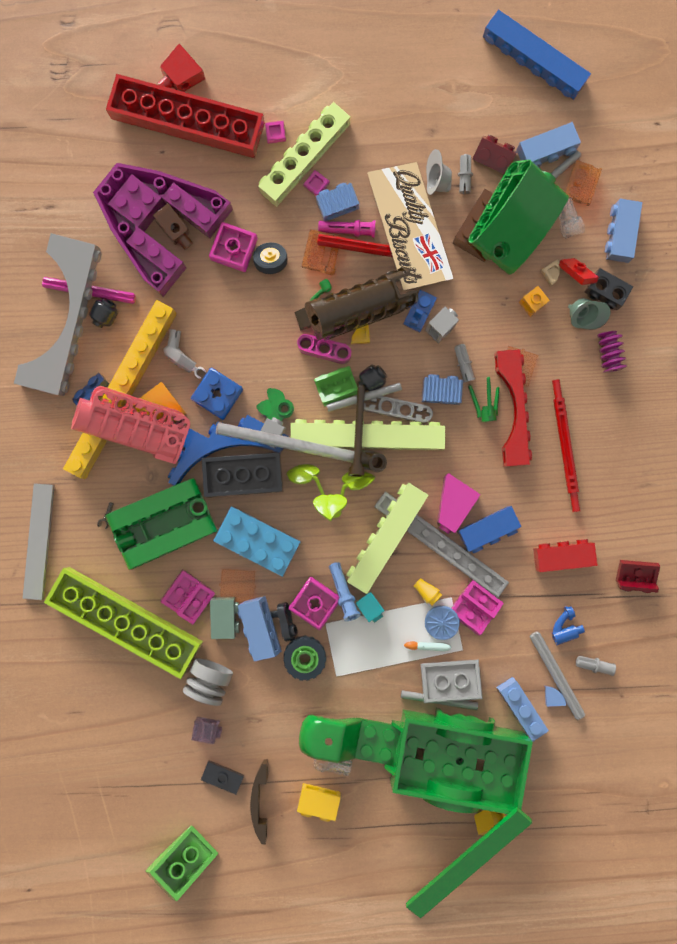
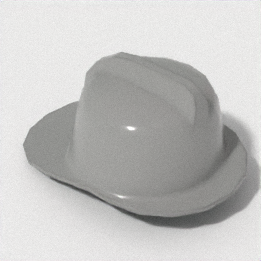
(438, 175)

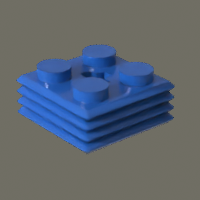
(213, 382)

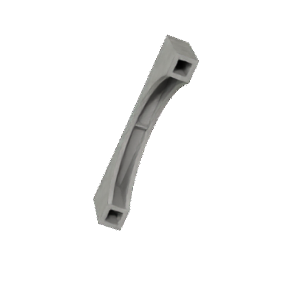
(53, 368)

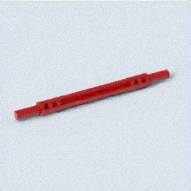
(566, 447)

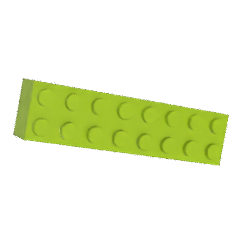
(123, 622)

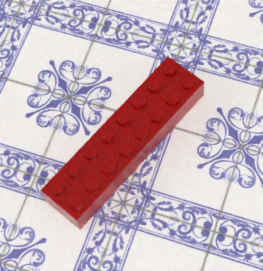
(185, 116)

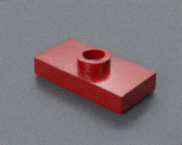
(578, 271)

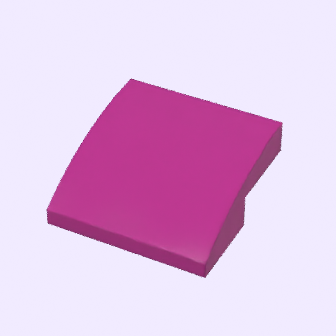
(187, 596)
(476, 607)

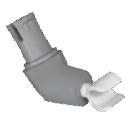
(176, 356)

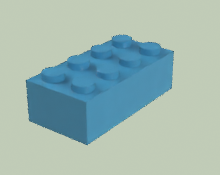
(257, 541)

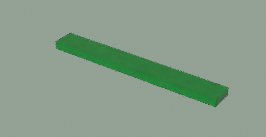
(469, 862)

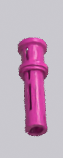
(323, 226)

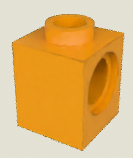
(534, 301)

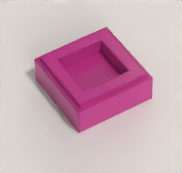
(275, 132)
(316, 183)

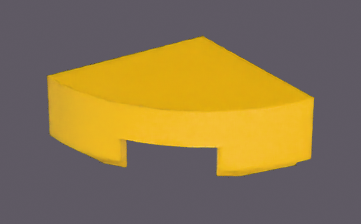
(361, 336)

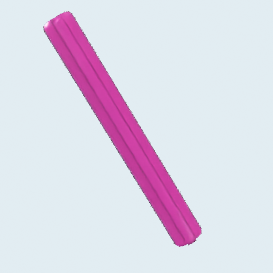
(99, 292)

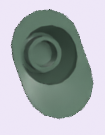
(588, 314)

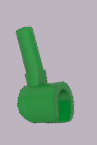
(325, 287)

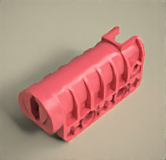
(132, 427)

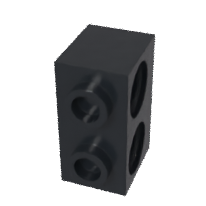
(610, 284)

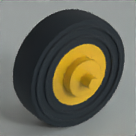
(270, 258)

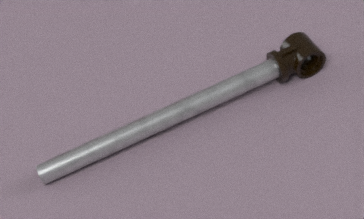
(302, 446)

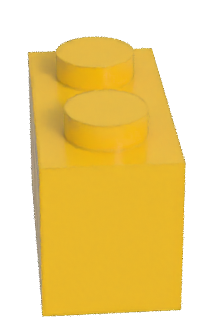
(318, 802)

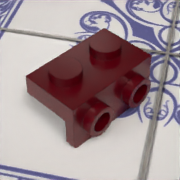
(494, 154)
(638, 576)

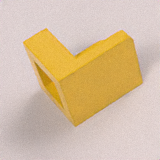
(486, 820)

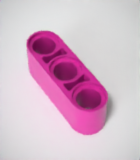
(314, 351)

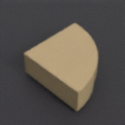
(551, 272)

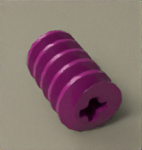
(611, 351)

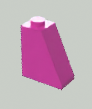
(455, 503)

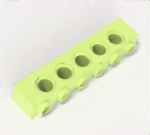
(330, 115)

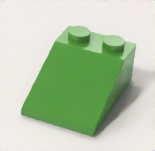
(181, 863)

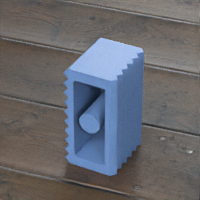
(337, 201)
(442, 390)

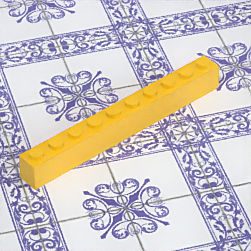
(125, 381)

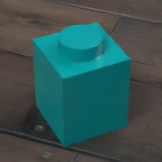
(370, 607)

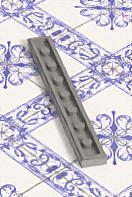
(450, 550)

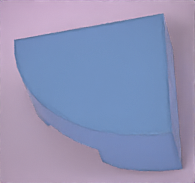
(553, 697)

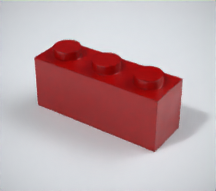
(565, 556)

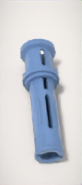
(345, 600)

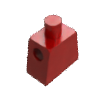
(180, 70)

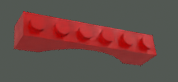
(509, 368)

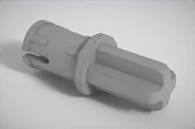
(465, 174)
(464, 363)
(596, 665)

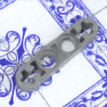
(395, 411)

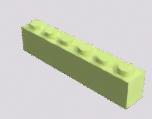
(386, 538)

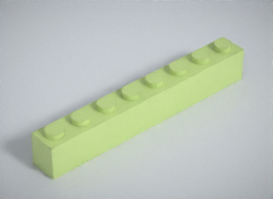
(374, 435)

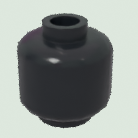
(103, 313)
(373, 377)

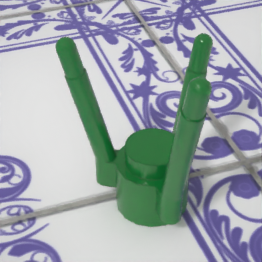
(488, 412)

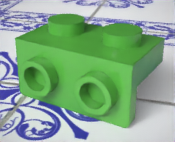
(336, 385)

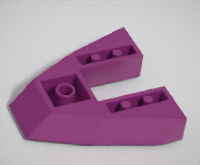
(132, 197)

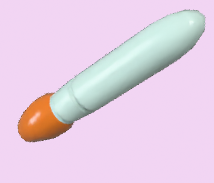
(427, 646)

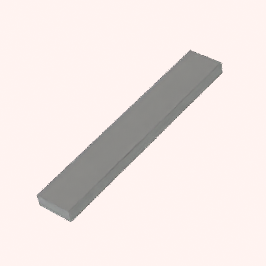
(38, 541)

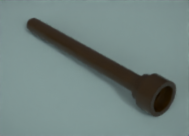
(356, 468)

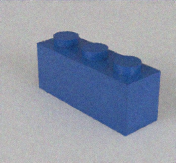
(489, 529)

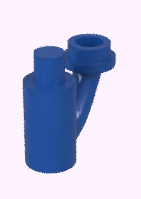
(569, 633)

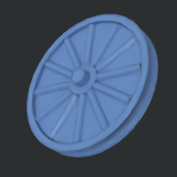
(442, 622)

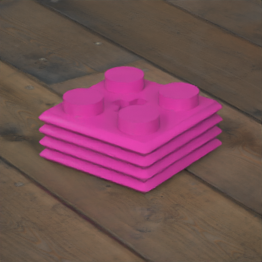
(228, 236)
(318, 615)

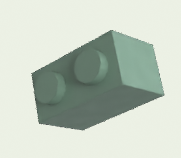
(223, 617)

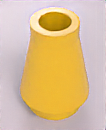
(427, 591)

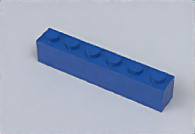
(536, 54)

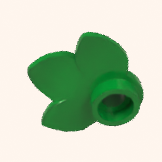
(272, 406)

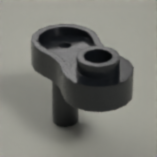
(288, 629)

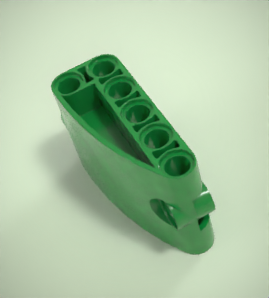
(518, 215)
(160, 524)

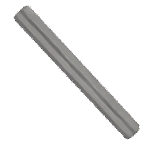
(557, 675)

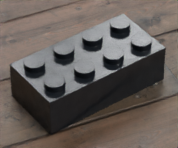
(242, 475)

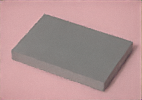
(451, 681)

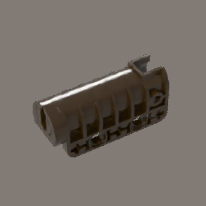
(359, 305)

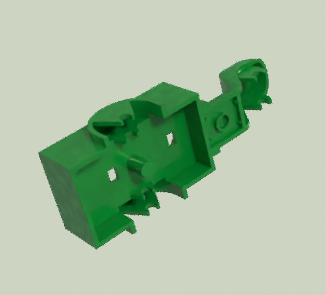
(449, 758)

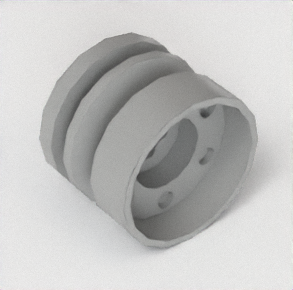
(206, 685)

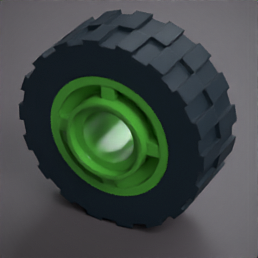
(300, 669)

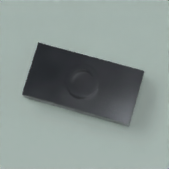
(222, 777)

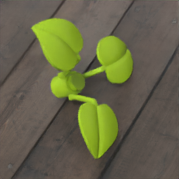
(328, 505)

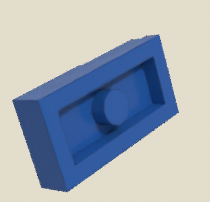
(419, 312)

